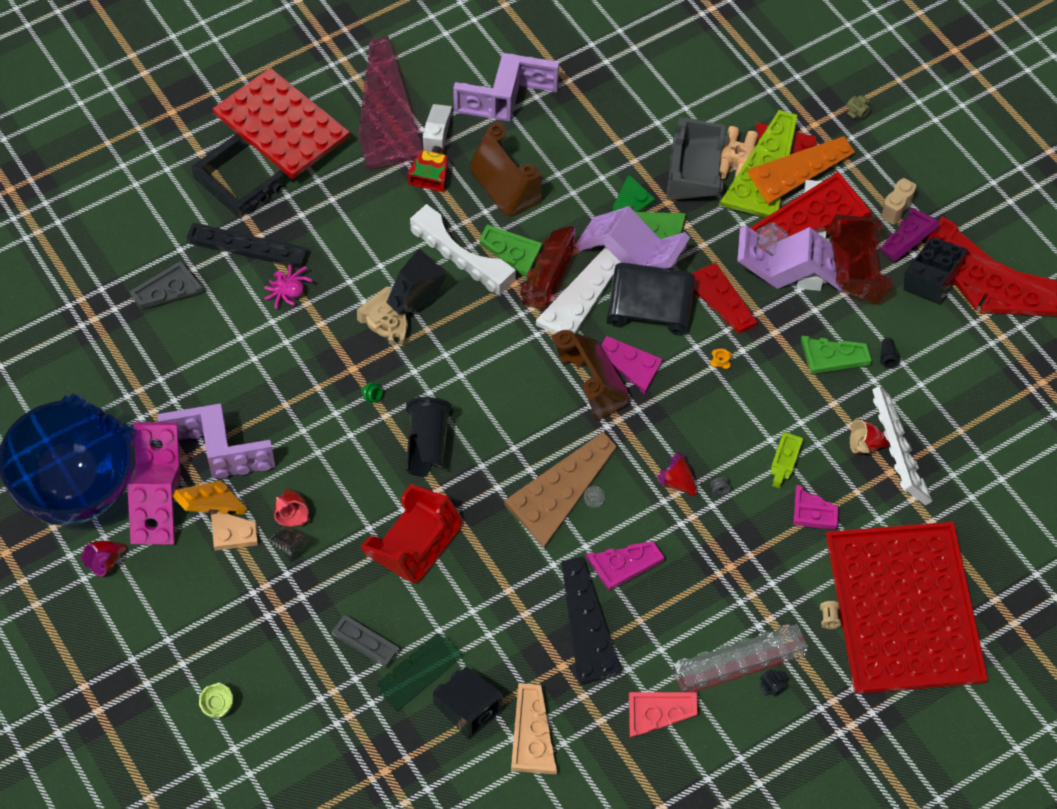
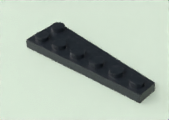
(590, 639)

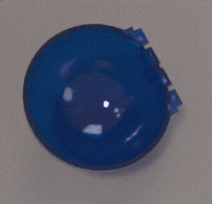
(66, 461)

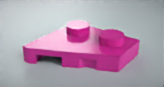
(813, 511)

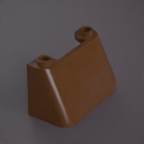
(508, 186)
(605, 389)

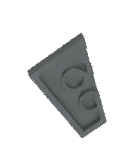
(166, 286)

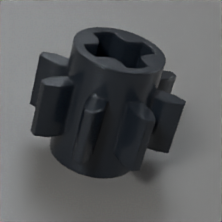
(773, 682)

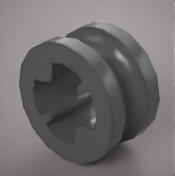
(720, 486)

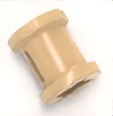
(830, 614)

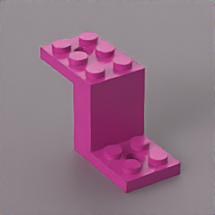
(154, 483)

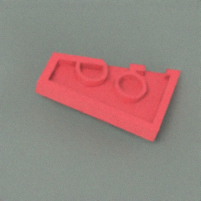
(659, 709)

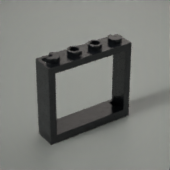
(218, 157)

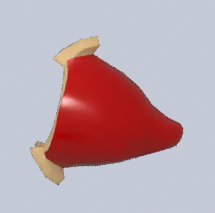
(866, 437)

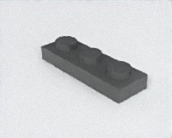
(365, 641)

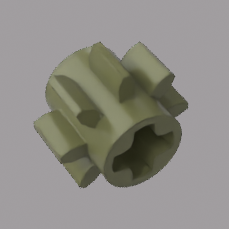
(858, 107)

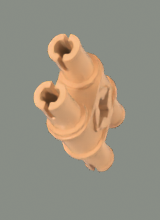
(736, 153)

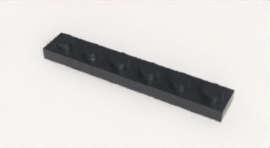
(246, 245)

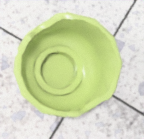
(216, 700)

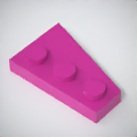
(632, 363)

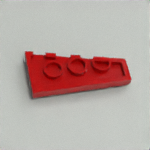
(722, 297)

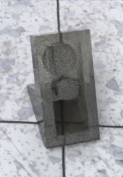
(290, 542)

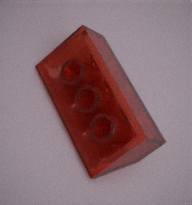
(548, 268)

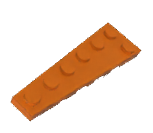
(791, 171)

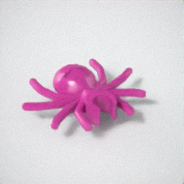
(287, 286)

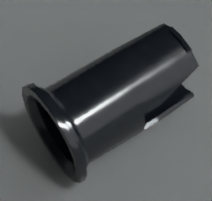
(426, 434)

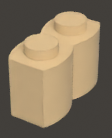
(898, 201)

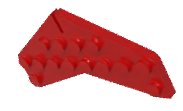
(1003, 287)

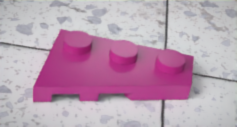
(622, 565)

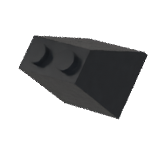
(416, 284)
(468, 701)

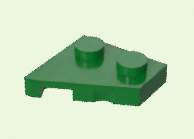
(634, 196)

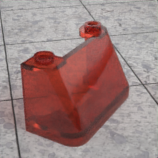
(856, 257)

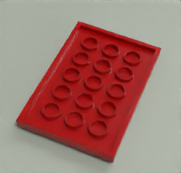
(281, 123)

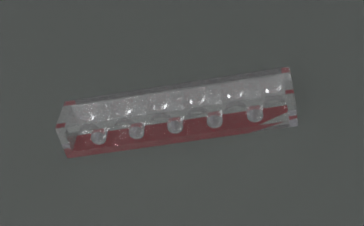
(739, 659)

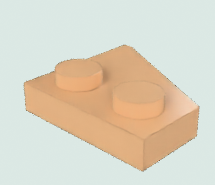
(232, 531)

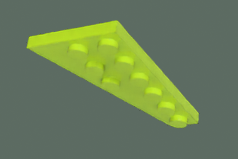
(773, 145)

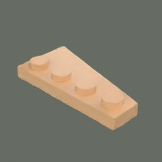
(532, 739)

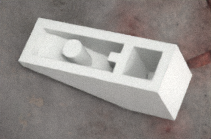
(436, 127)

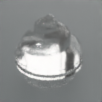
(594, 496)

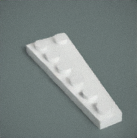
(580, 297)
(900, 448)

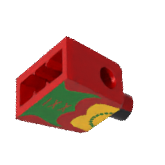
(429, 170)

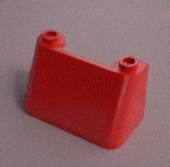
(417, 535)

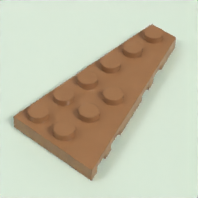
(554, 494)

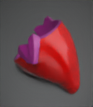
(678, 475)
(102, 556)

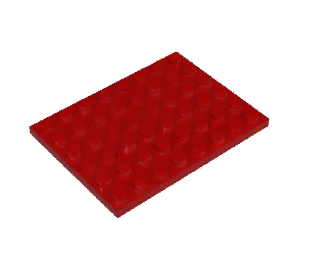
(905, 608)

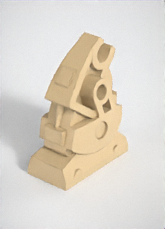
(383, 318)

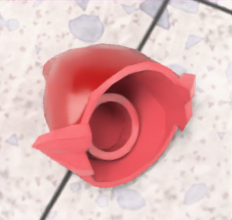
(291, 509)

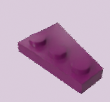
(910, 233)

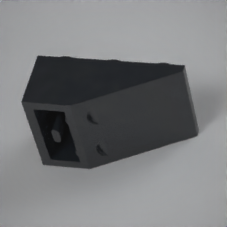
(934, 269)

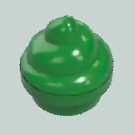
(372, 392)

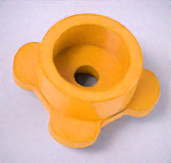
(721, 354)

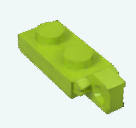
(785, 458)

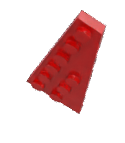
(817, 207)

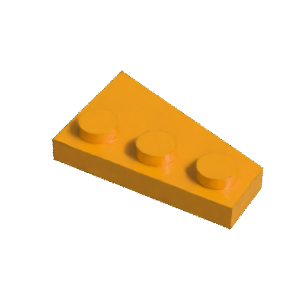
(207, 497)

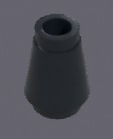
(889, 354)

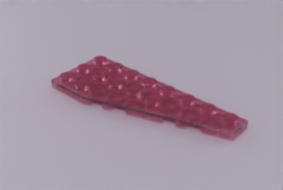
(386, 122)

